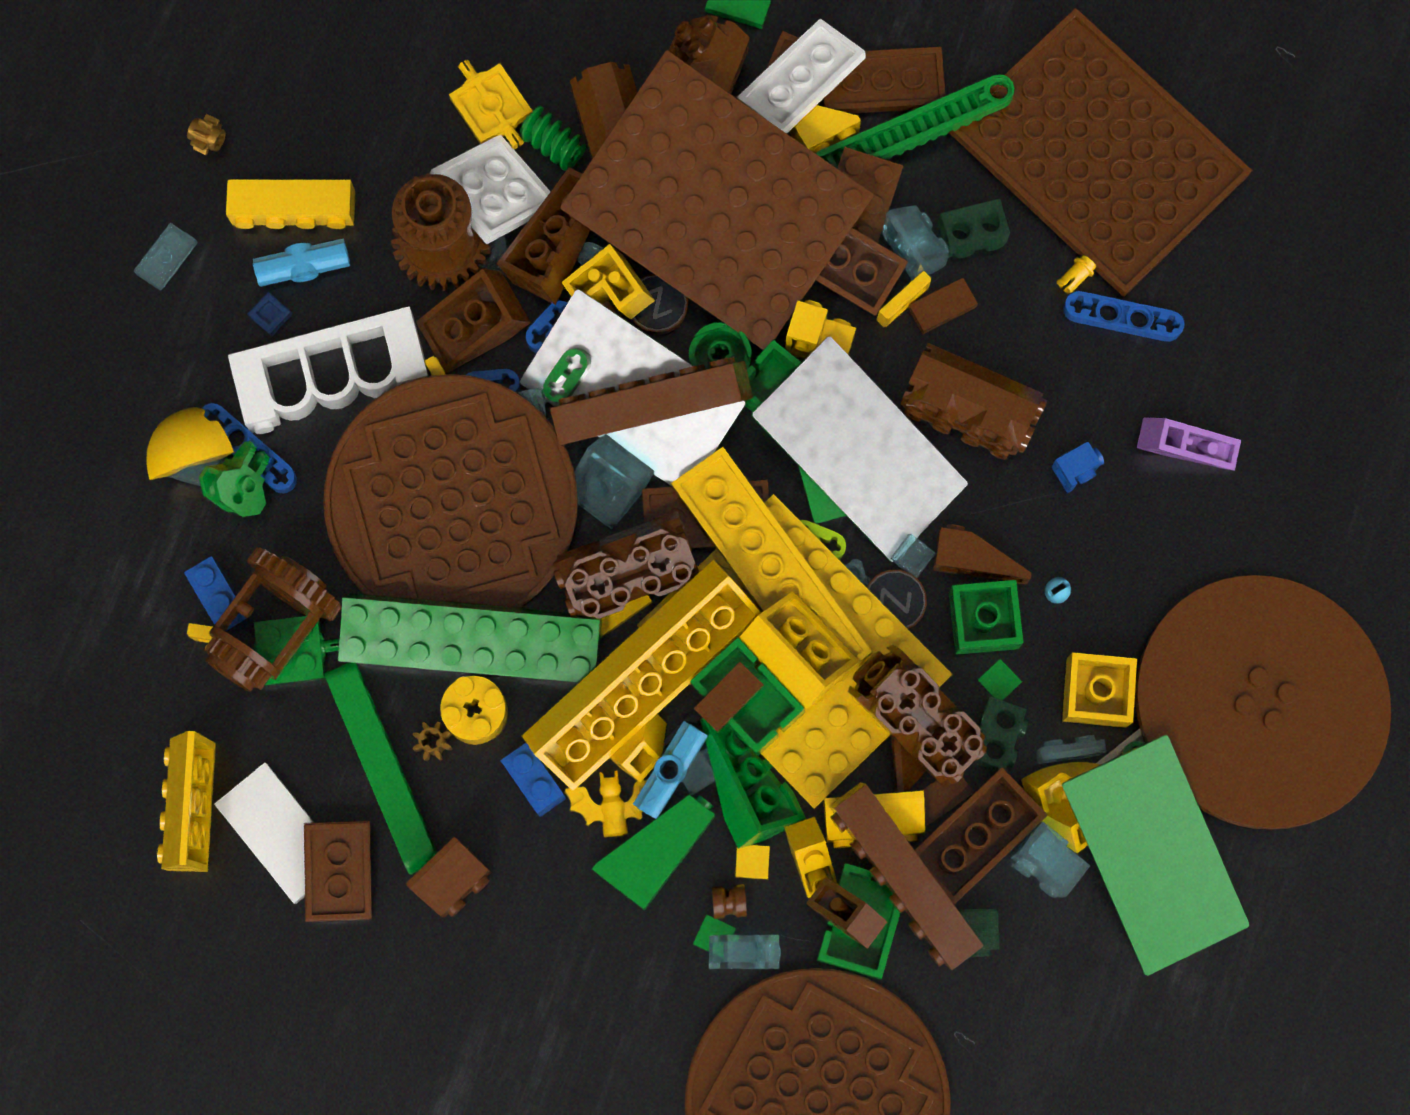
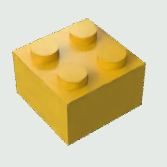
(1099, 690)

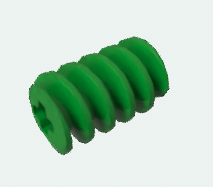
(551, 140)

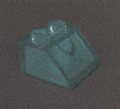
(912, 239)
(610, 480)

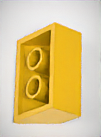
(798, 649)
(904, 809)

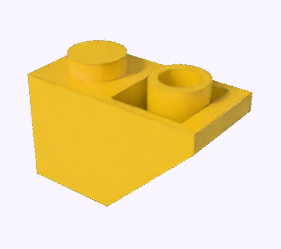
(825, 127)
(642, 750)
(810, 854)

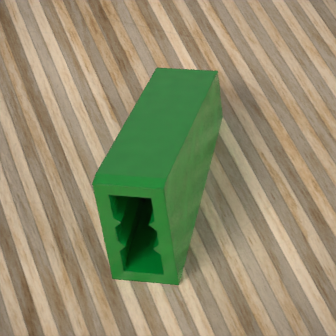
(653, 854)

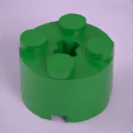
(716, 340)

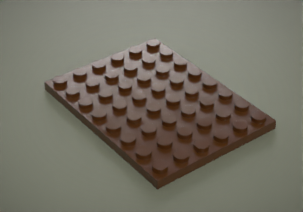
(1102, 152)
(716, 200)

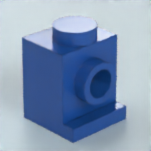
(1077, 466)

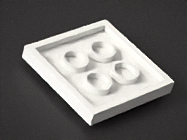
(499, 187)

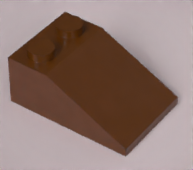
(473, 319)
(449, 878)

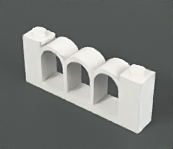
(254, 384)

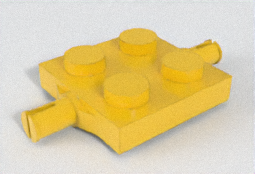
(490, 104)

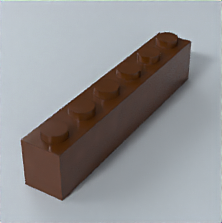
(905, 876)

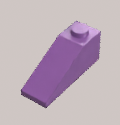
(1188, 443)

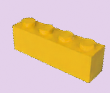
(290, 203)

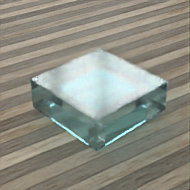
(912, 555)

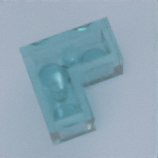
(1049, 860)

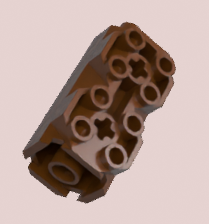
(712, 49)
(602, 100)
(973, 400)
(626, 567)
(918, 714)

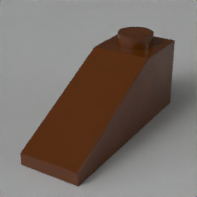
(972, 556)

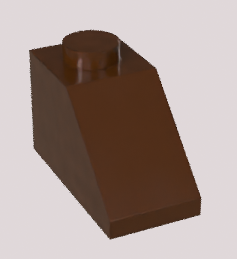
(847, 912)

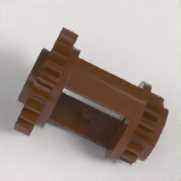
(435, 231)
(292, 585)

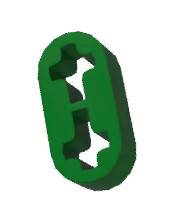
(561, 370)

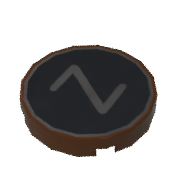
(665, 312)
(900, 595)

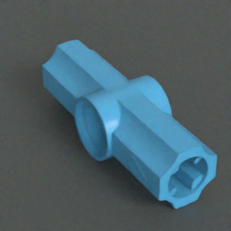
(301, 262)
(658, 787)

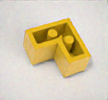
(613, 278)
(811, 328)

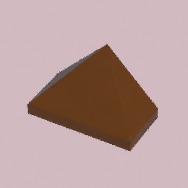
(905, 768)

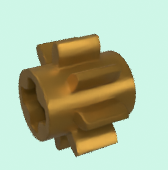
(206, 134)
(423, 739)

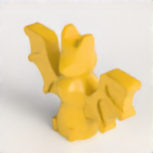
(612, 810)

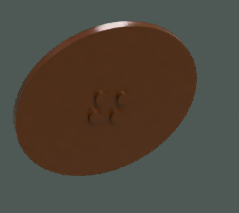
(450, 494)
(1265, 700)
(817, 1048)

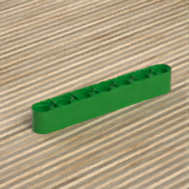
(381, 766)

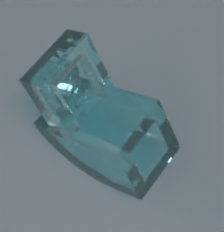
(744, 952)

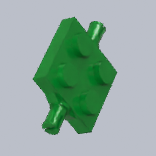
(309, 658)

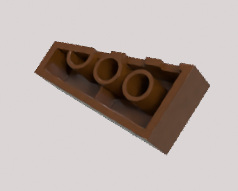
(547, 245)

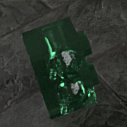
(970, 222)
(1003, 737)

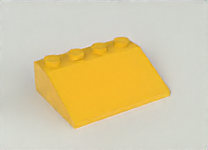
(188, 803)

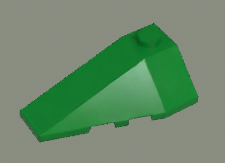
(749, 793)

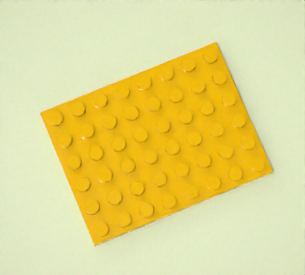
(835, 729)

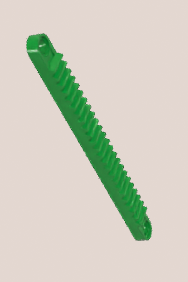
(925, 122)

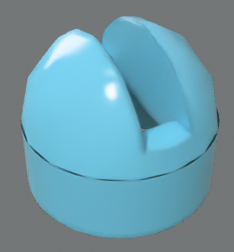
(1062, 595)

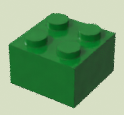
(985, 617)

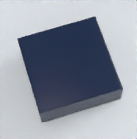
(270, 314)

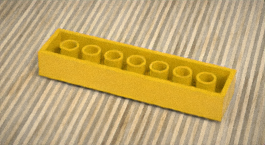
(641, 676)

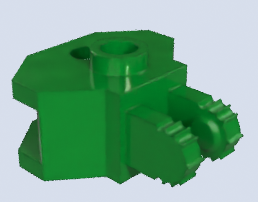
(237, 482)

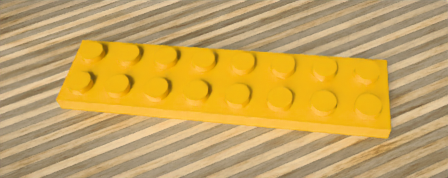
(758, 545)

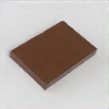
(337, 870)

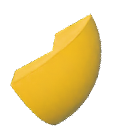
(185, 441)
(1047, 791)

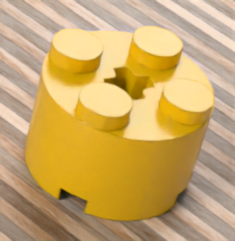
(467, 693)

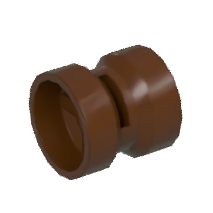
(729, 901)

